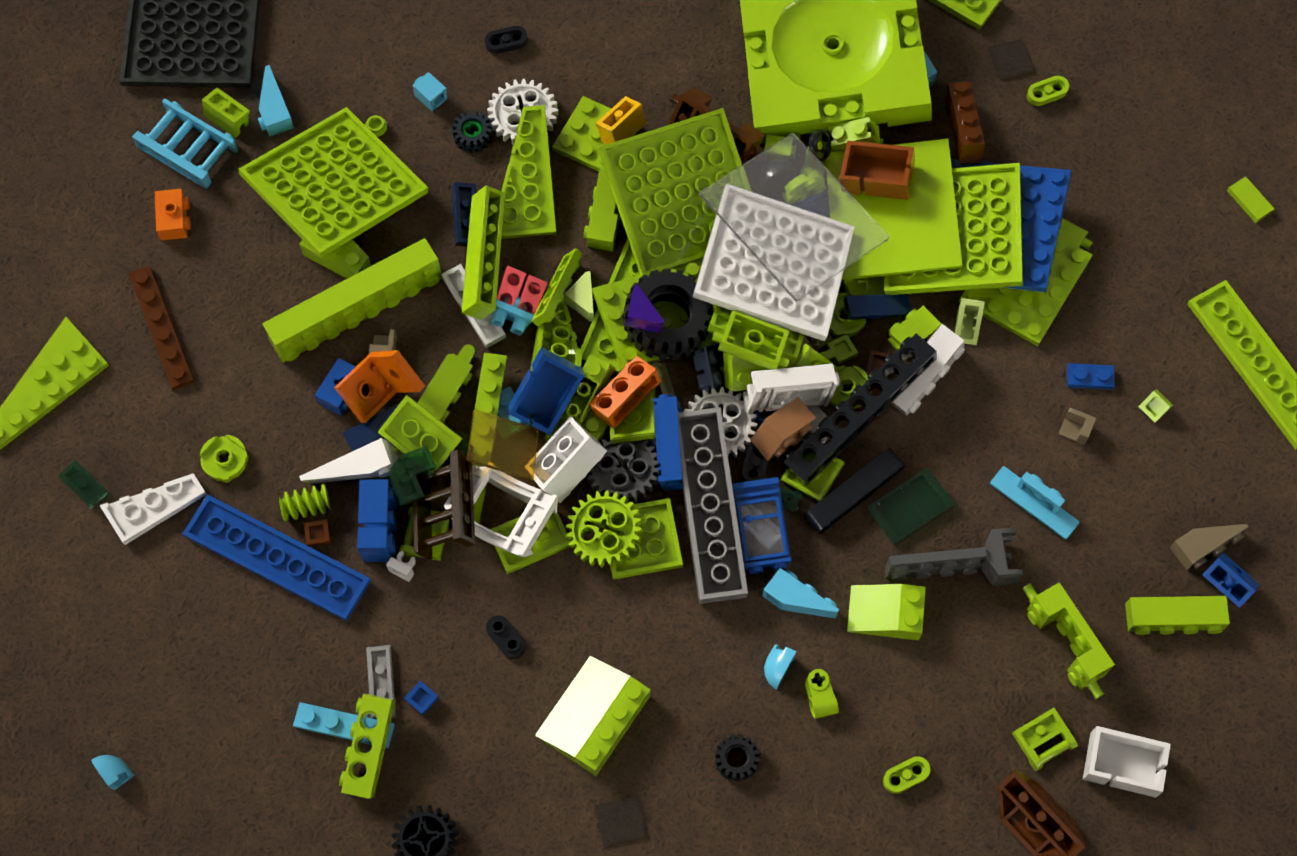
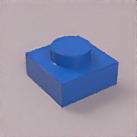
(421, 698)

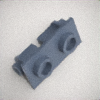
(706, 362)

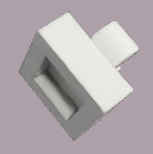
(401, 569)

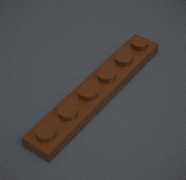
(161, 328)

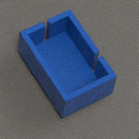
(546, 391)
(377, 514)

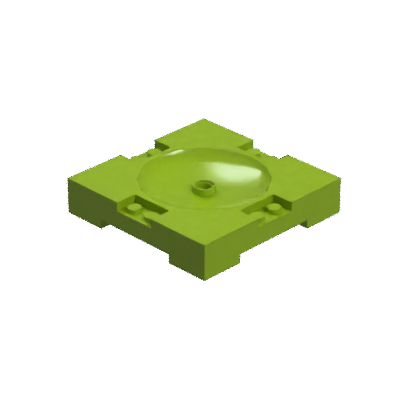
(808, 85)

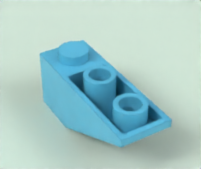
(794, 596)

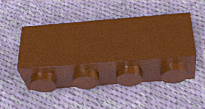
(965, 123)

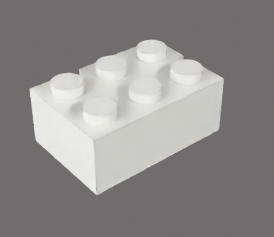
(1126, 761)

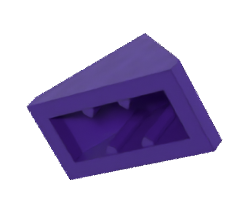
(642, 313)

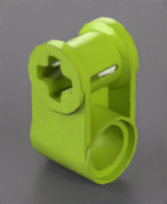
(821, 698)

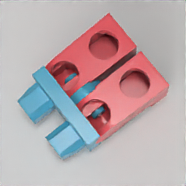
(517, 307)

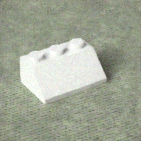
(566, 459)

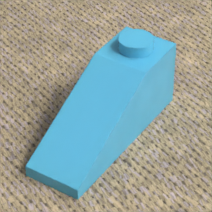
(272, 107)

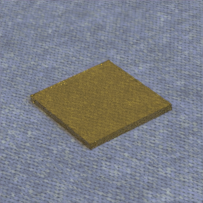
(502, 445)

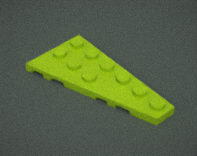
(529, 180)
(54, 375)

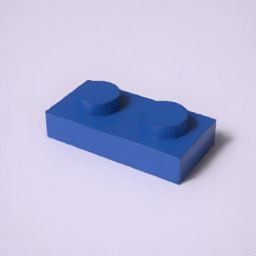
(1090, 376)

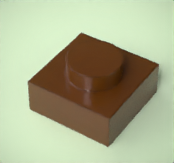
(317, 533)

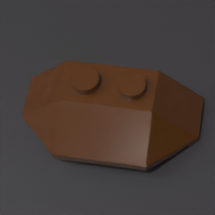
(1037, 818)

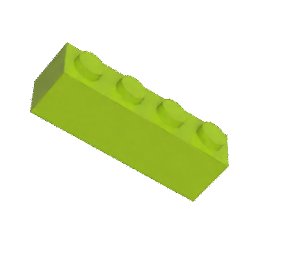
(1177, 614)

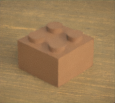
(783, 429)

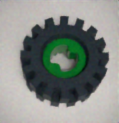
(479, 139)

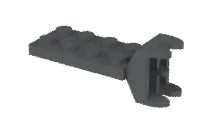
(989, 559)

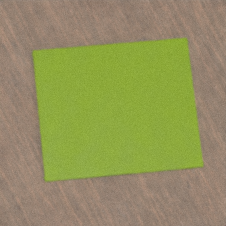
(920, 228)

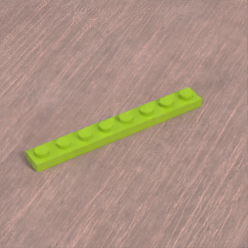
(489, 401)

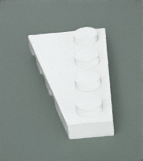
(144, 511)

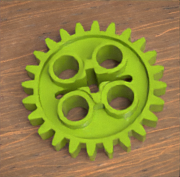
(612, 509)

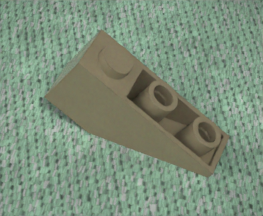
(1202, 542)

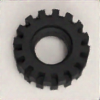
(747, 747)

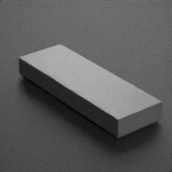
(380, 673)

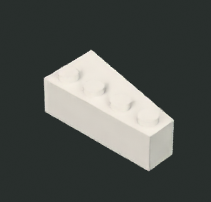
(948, 348)

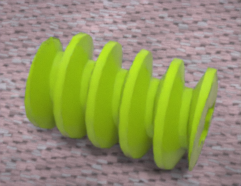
(304, 502)

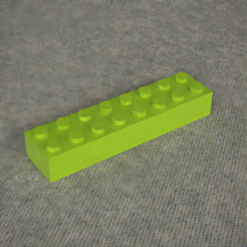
(353, 300)

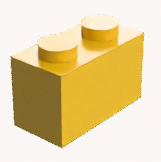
(621, 121)

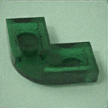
(404, 474)

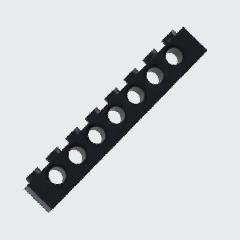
(807, 471)

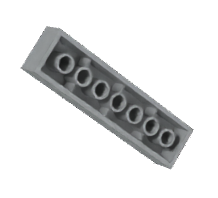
(710, 507)

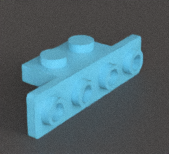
(1036, 500)

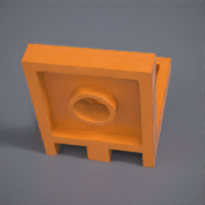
(385, 375)

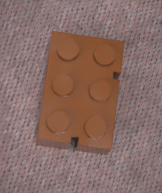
(877, 169)

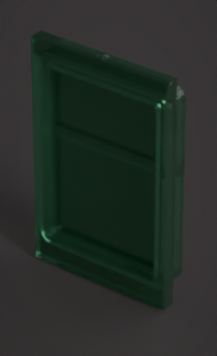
(910, 506)

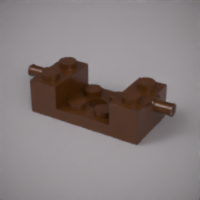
(696, 103)

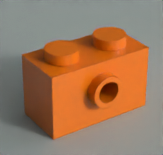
(171, 214)

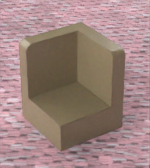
(384, 342)
(1077, 426)

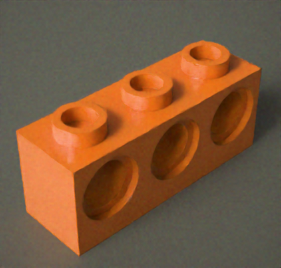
(636, 381)

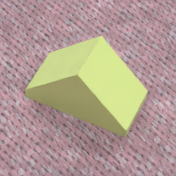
(580, 297)
(969, 320)

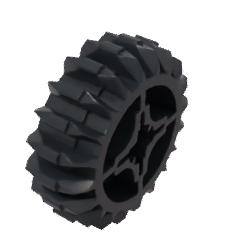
(435, 836)

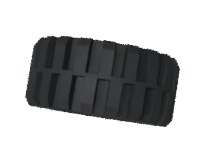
(671, 342)

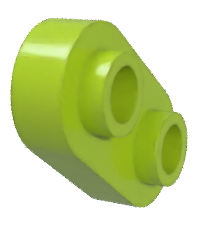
(1046, 90)
(905, 775)

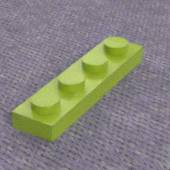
(556, 288)

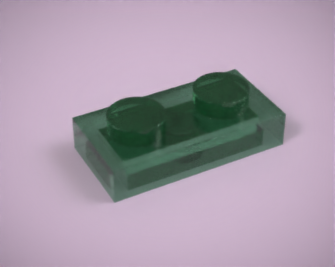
(83, 484)

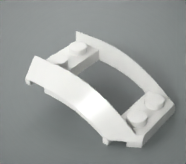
(530, 523)

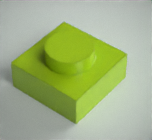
(1155, 406)

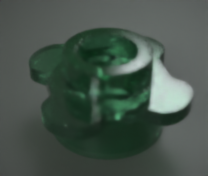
(795, 497)

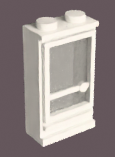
(779, 387)

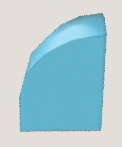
(778, 664)
(112, 770)

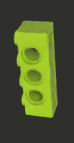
(349, 780)

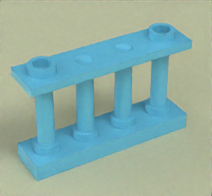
(182, 163)

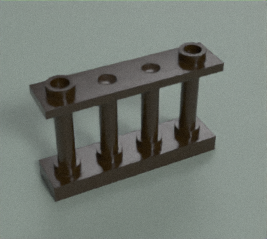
(461, 510)

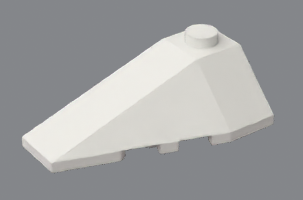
(366, 462)

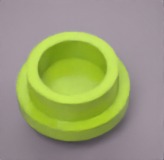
(376, 125)

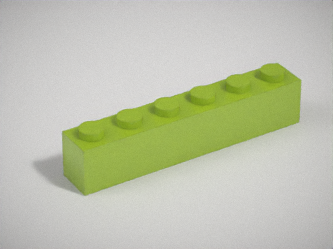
(483, 253)

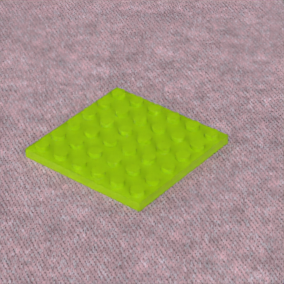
(333, 182)
(659, 185)
(988, 234)

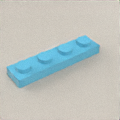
(331, 722)

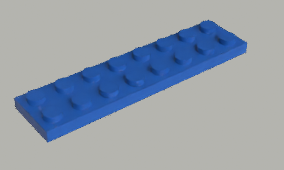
(277, 557)

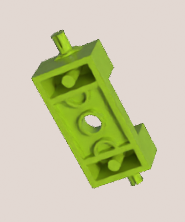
(1093, 659)

